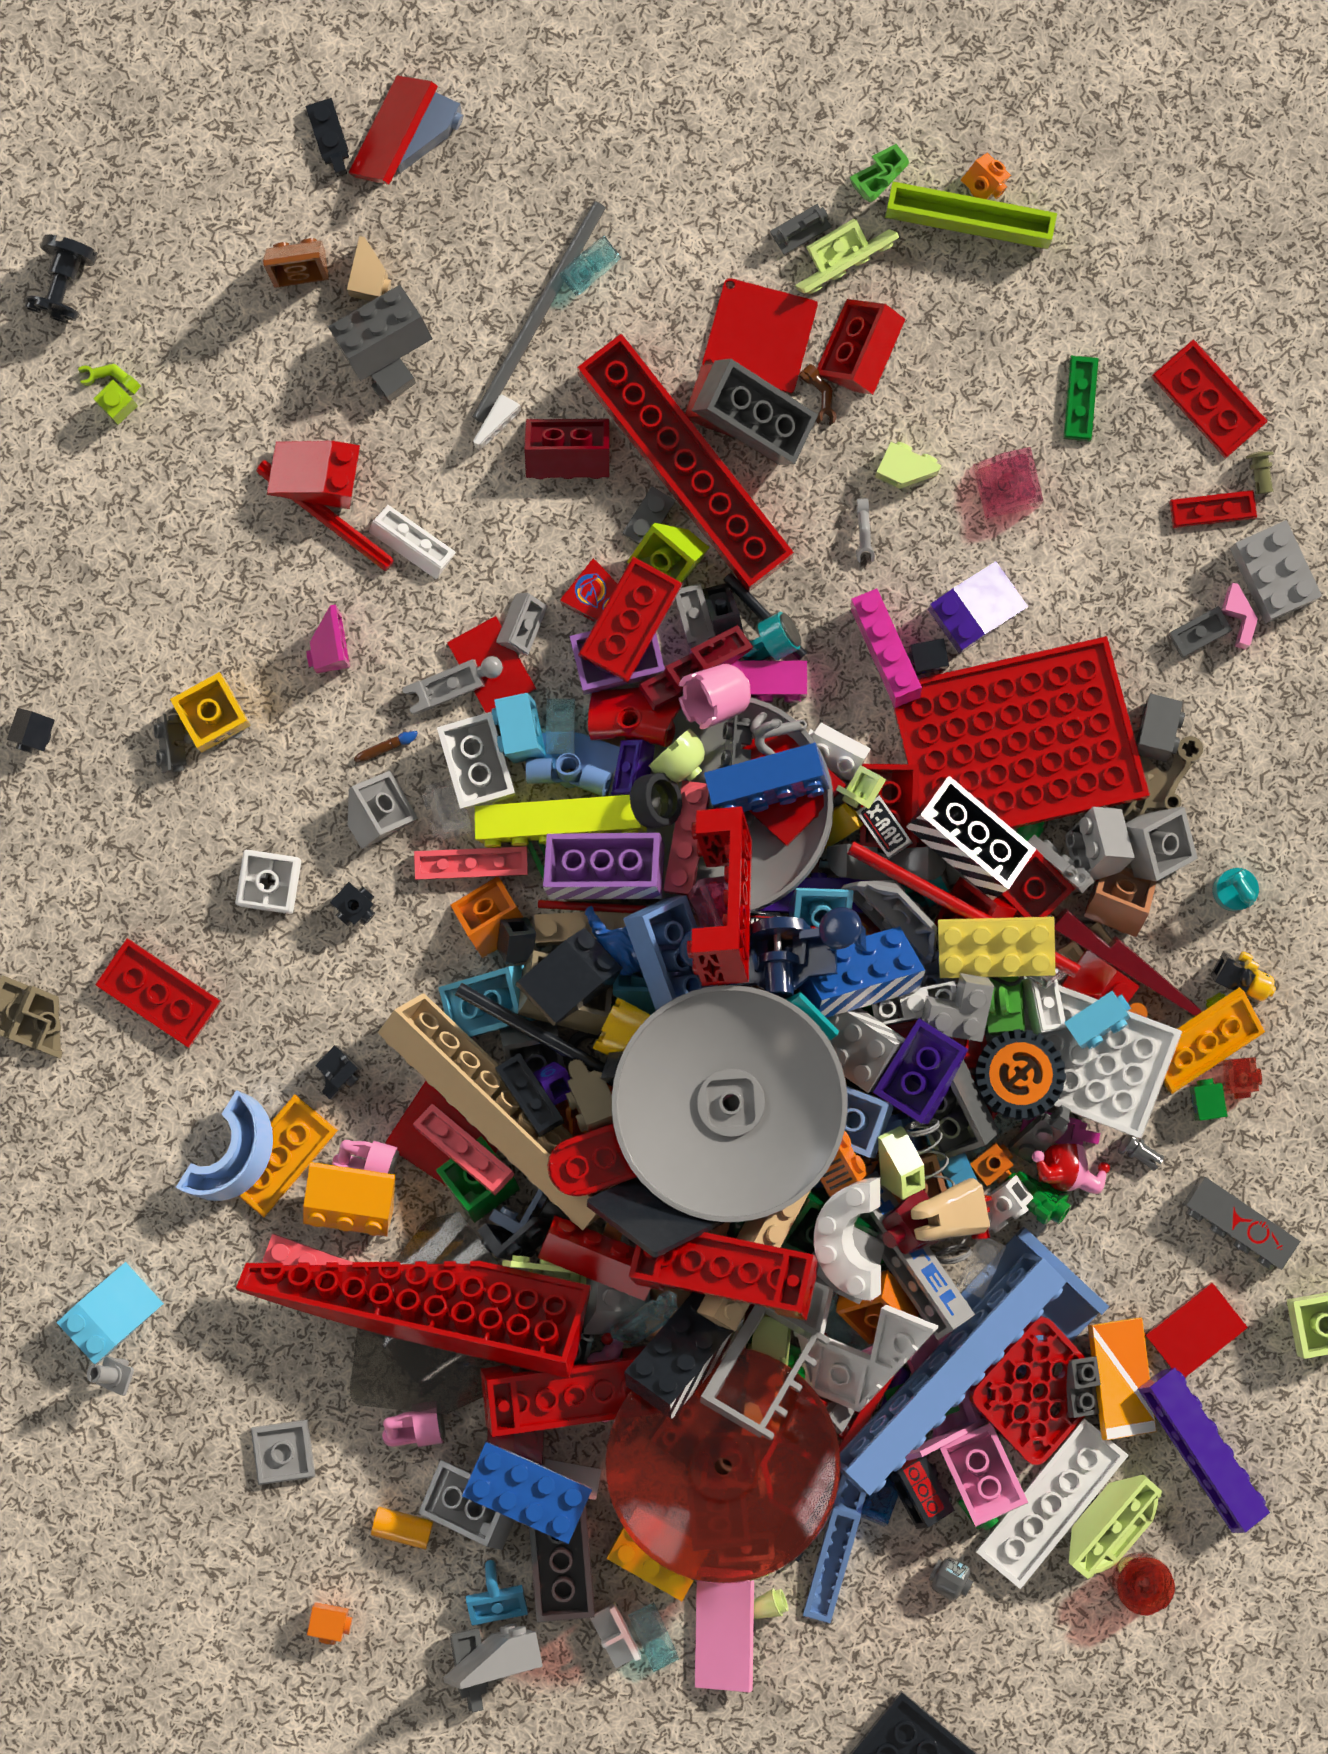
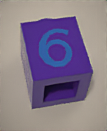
(554, 1081)

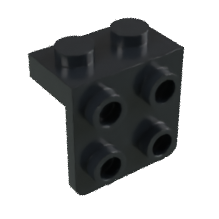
(522, 1243)

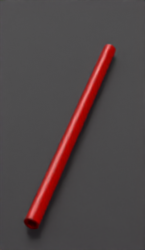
(937, 895)

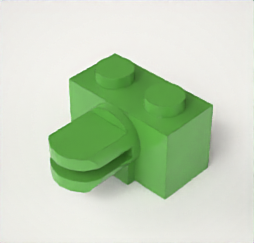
(1006, 1008)

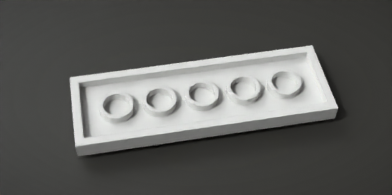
(1054, 1503)

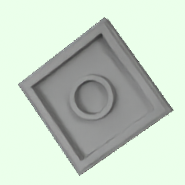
(283, 1452)

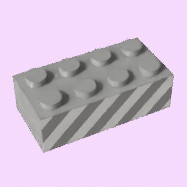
(864, 1047)

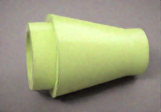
(770, 1604)

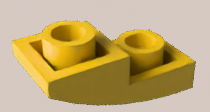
(844, 823)

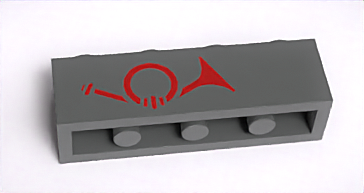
(1241, 1223)

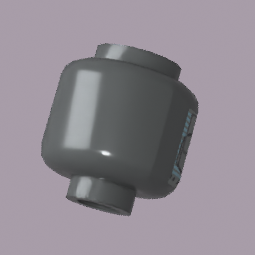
(951, 1578)

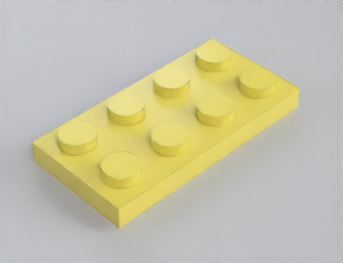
(997, 947)

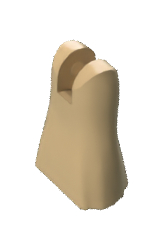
(953, 1212)

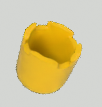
(619, 1027)

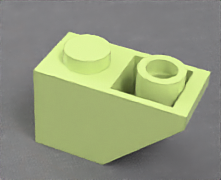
(903, 467)
(900, 1164)

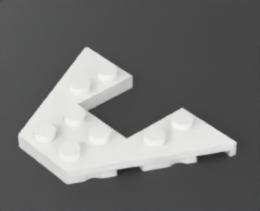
(853, 1375)

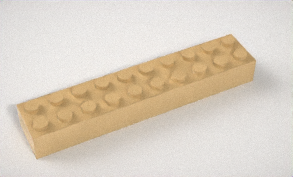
(471, 1084)

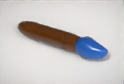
(385, 746)

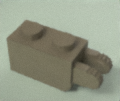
(589, 1096)

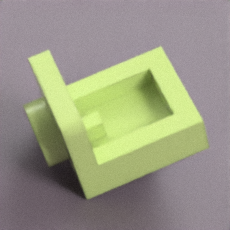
(862, 788)

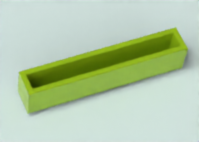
(971, 215)

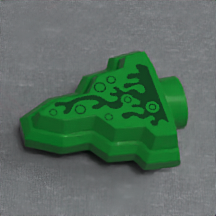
(1047, 1202)

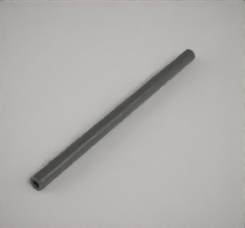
(538, 313)

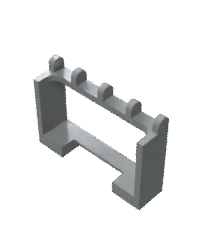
(749, 1327)

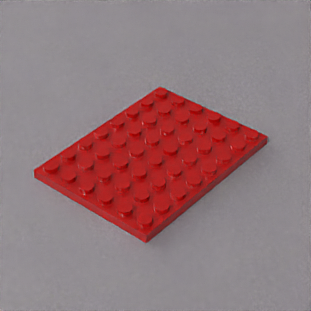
(1028, 734)

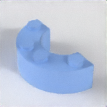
(244, 1159)

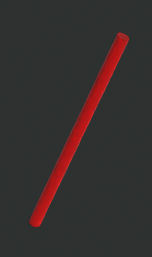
(581, 906)

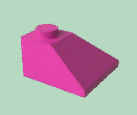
(329, 644)

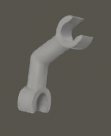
(864, 529)

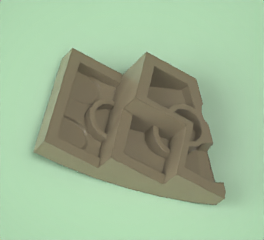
(30, 1017)

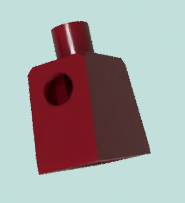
(901, 1225)

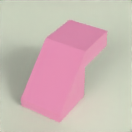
(1238, 607)

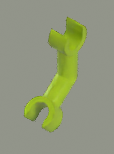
(108, 370)

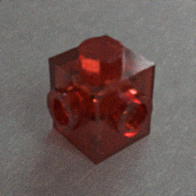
(1241, 1077)

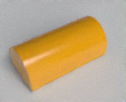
(402, 1528)

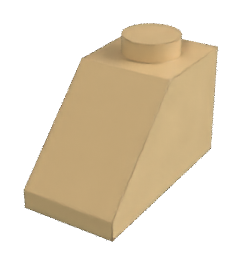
(368, 275)

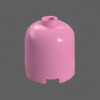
(714, 695)

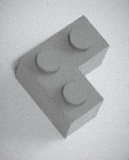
(966, 1014)

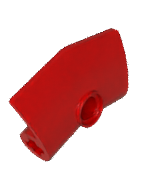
(615, 710)

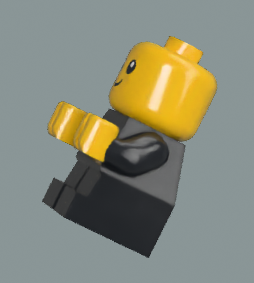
(1243, 974)

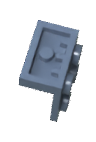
(507, 1217)

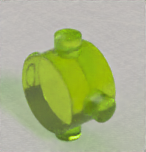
(1213, 999)

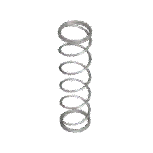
(915, 1124)

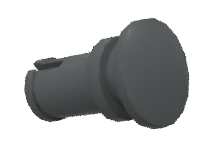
(1139, 1150)

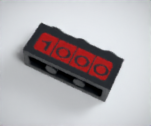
(921, 1492)

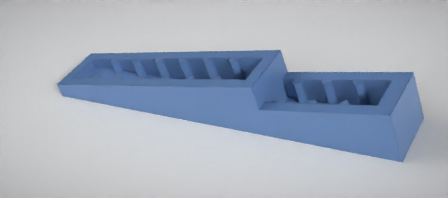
(834, 1551)

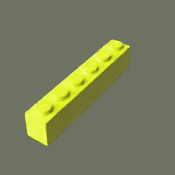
(535, 820)

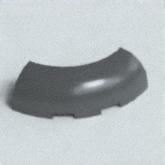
(919, 861)

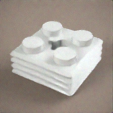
(258, 866)

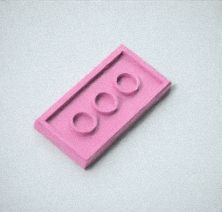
(724, 1636)

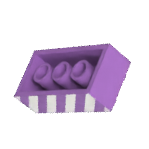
(604, 866)

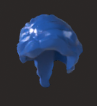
(615, 942)

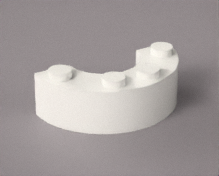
(835, 1241)

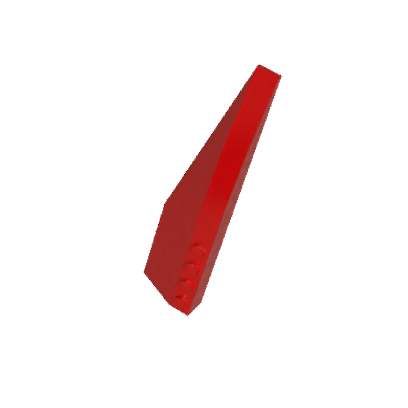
(447, 1306)

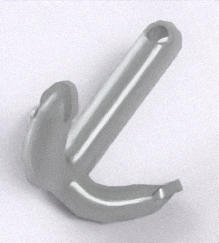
(771, 729)

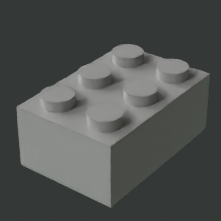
(1275, 571)

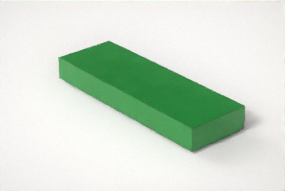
(1080, 398)

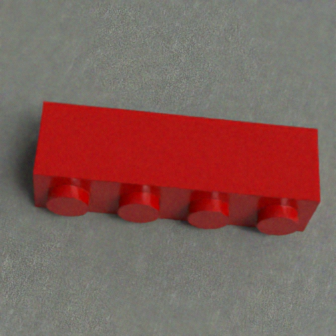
(591, 1256)

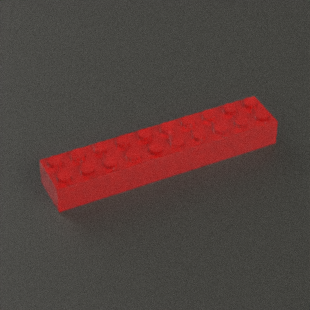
(685, 462)

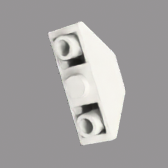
(911, 1005)

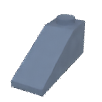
(435, 127)

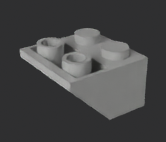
(1100, 842)

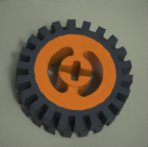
(1040, 1096)

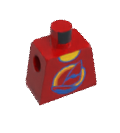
(590, 592)

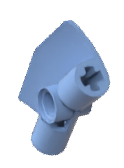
(592, 765)

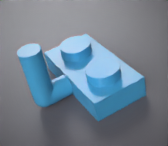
(496, 1603)

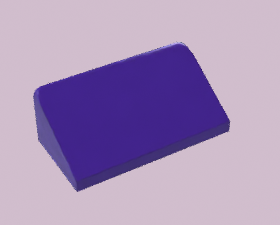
(631, 764)

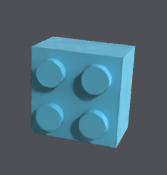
(519, 728)

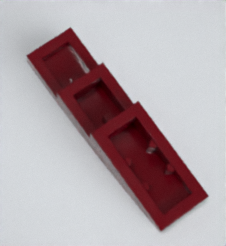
(719, 650)

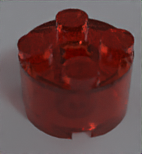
(1149, 1598)

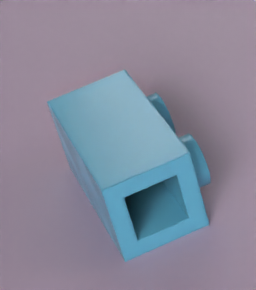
(1098, 1019)

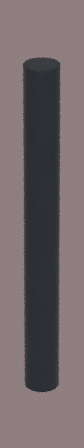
(754, 605)

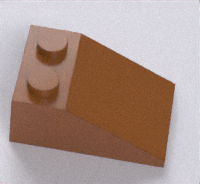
(296, 263)

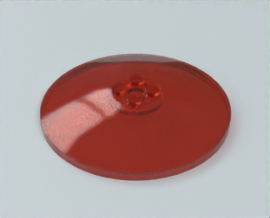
(736, 1522)

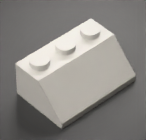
(475, 761)

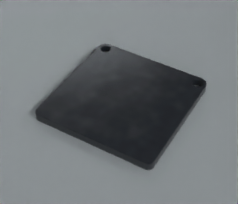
(646, 1218)

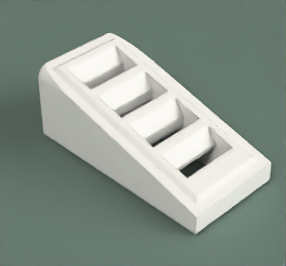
(499, 416)

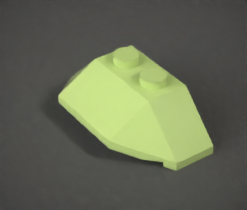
(1112, 1524)

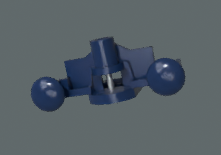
(804, 950)

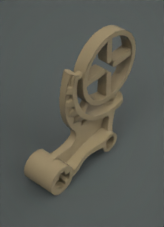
(1164, 783)

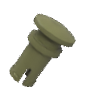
(1261, 471)

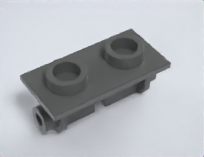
(801, 228)
(167, 732)
(736, 735)

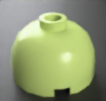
(681, 758)

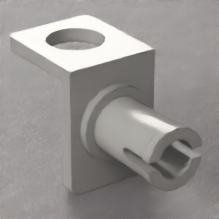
(112, 1375)

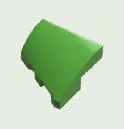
(878, 177)

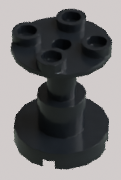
(63, 268)

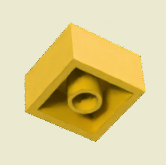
(210, 712)

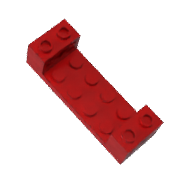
(723, 951)
(733, 1271)
(548, 1401)

